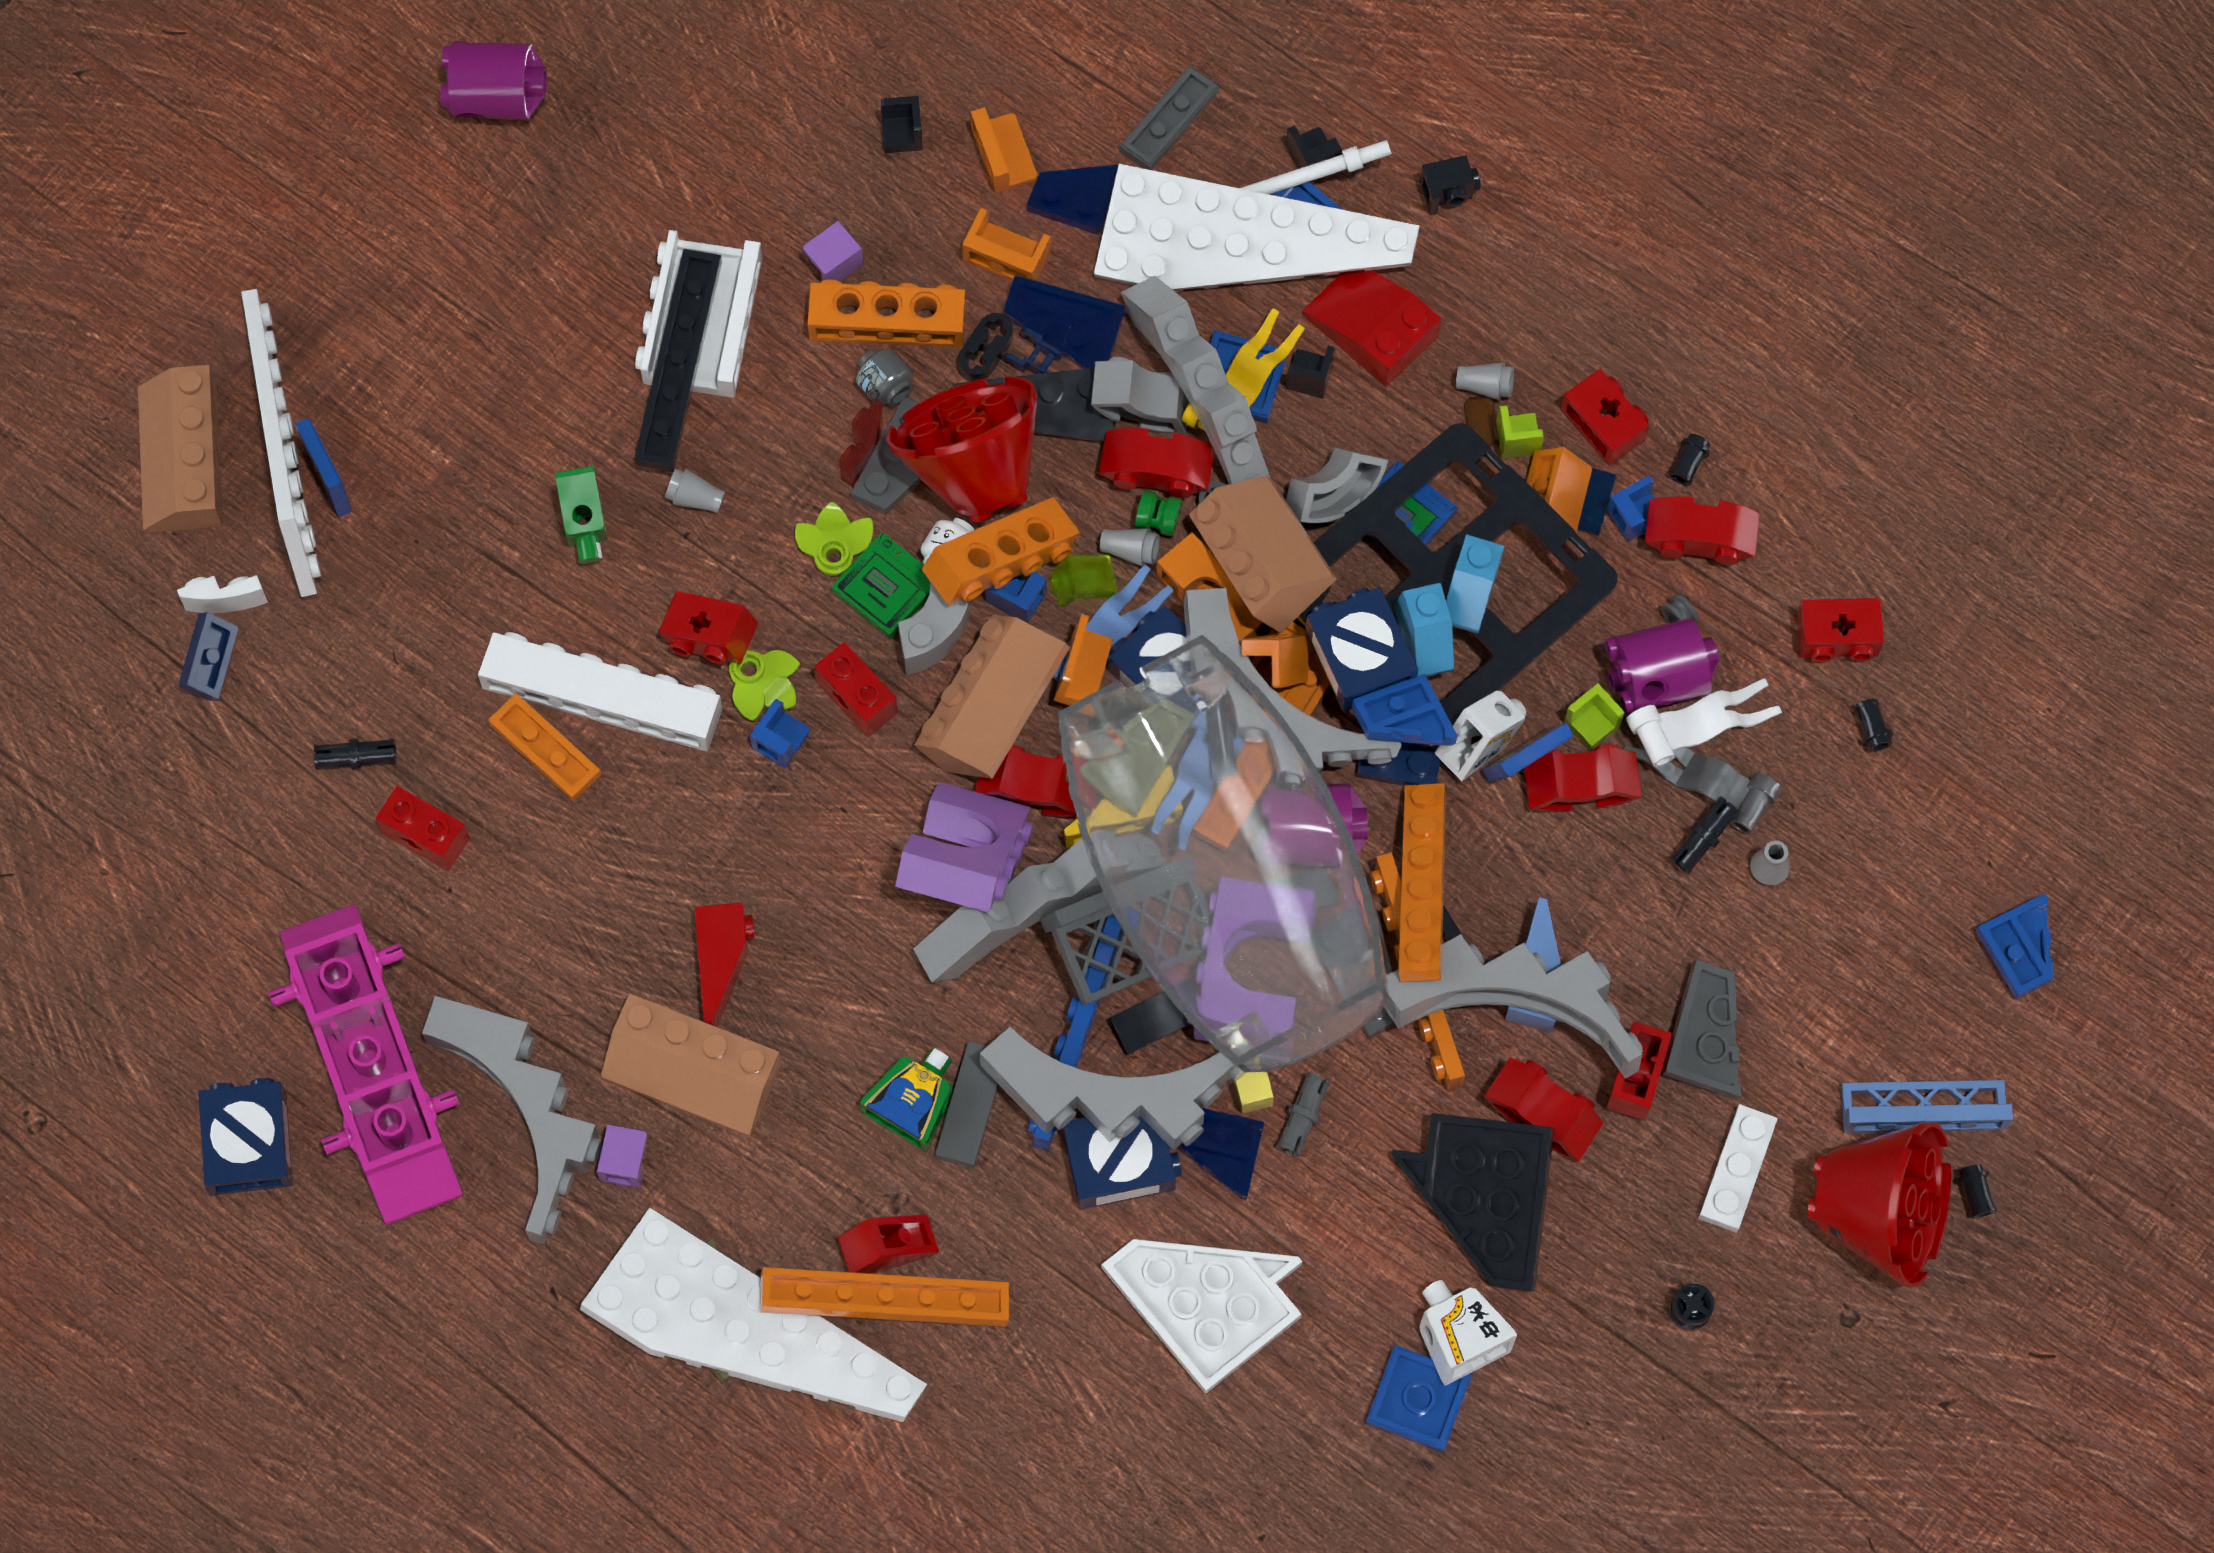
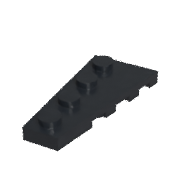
(1065, 405)

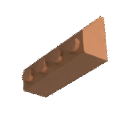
(180, 450)
(1263, 550)
(991, 697)
(690, 1065)

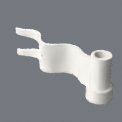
(1695, 723)

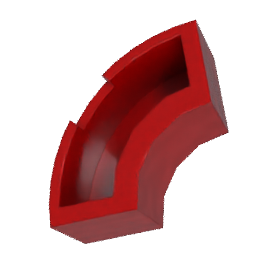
(1171, 465)
(1713, 532)
(1597, 776)
(1032, 782)
(1529, 1095)

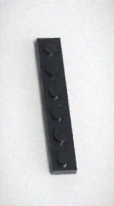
(678, 360)

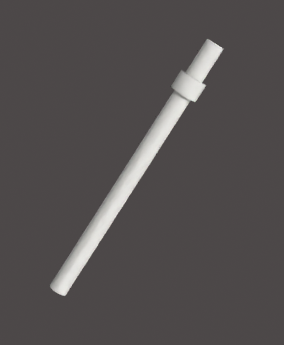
(1350, 159)

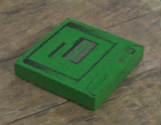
(884, 585)

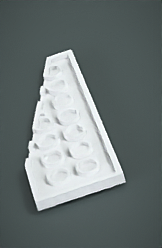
(1226, 235)
(281, 453)
(704, 1309)

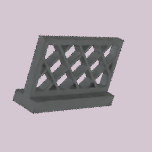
(1076, 918)

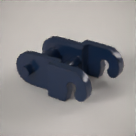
(1037, 339)

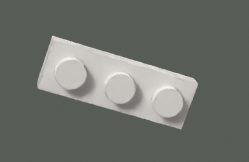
(1738, 1168)

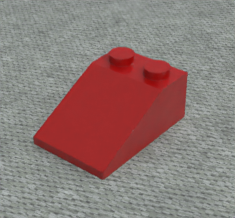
(1374, 322)

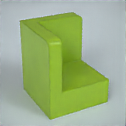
(1518, 434)
(1594, 717)

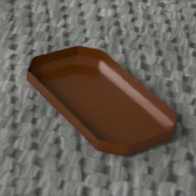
(1481, 418)

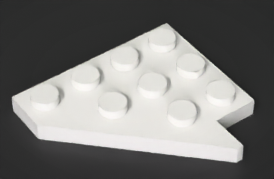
(1206, 1301)

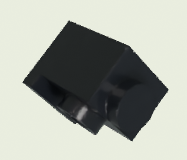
(1448, 183)

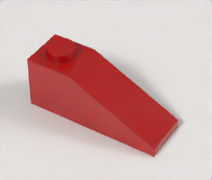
(721, 952)

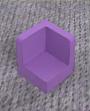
(834, 253)
(622, 1157)

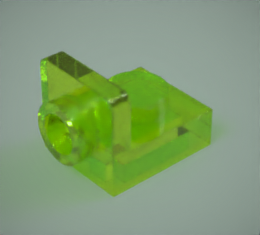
(1083, 578)

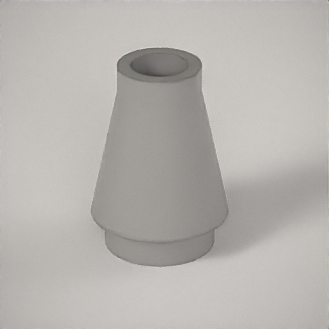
(1488, 380)
(694, 492)
(1132, 545)
(1771, 863)

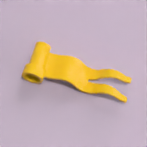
(1249, 373)

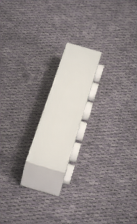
(600, 690)

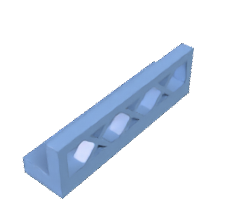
(1958, 1117)

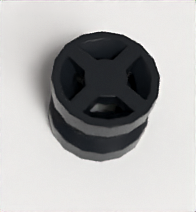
(1696, 1299)

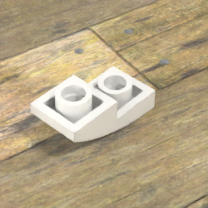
(205, 595)

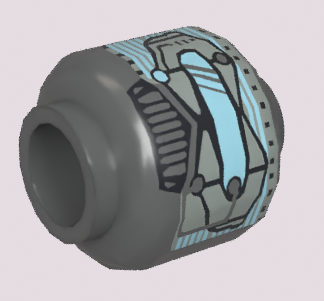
(884, 377)

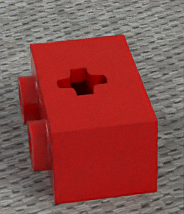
(1607, 435)
(1858, 620)
(708, 628)
(856, 689)
(422, 828)
(1635, 1093)

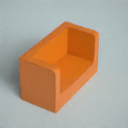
(1003, 250)

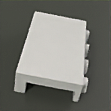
(728, 319)

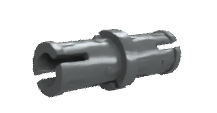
(1303, 1114)

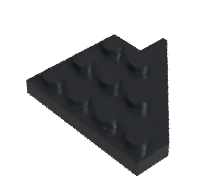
(1487, 1190)

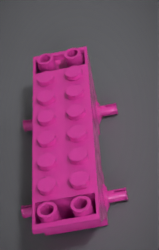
(368, 1059)

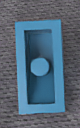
(1473, 582)
(1426, 628)

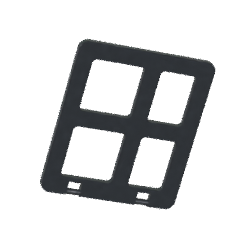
(1514, 505)

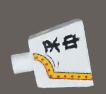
(1492, 718)
(1463, 1331)

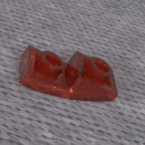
(866, 432)

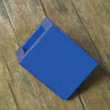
(1631, 507)
(1019, 597)
(778, 735)

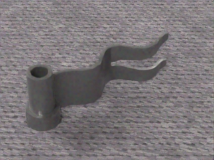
(1717, 779)

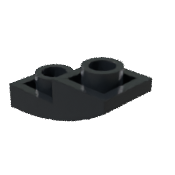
(1148, 1022)

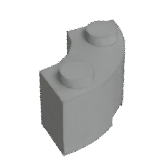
(1139, 395)
(1336, 487)
(932, 632)

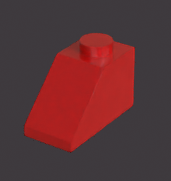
(887, 1243)

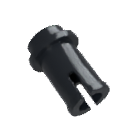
(1690, 457)
(1873, 725)
(1977, 1191)

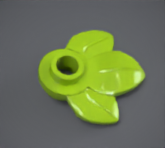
(834, 535)
(766, 685)

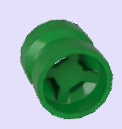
(1167, 514)

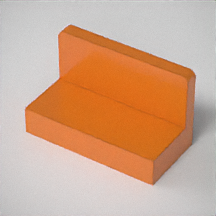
(1003, 150)
(1561, 481)
(1288, 656)
(1083, 664)

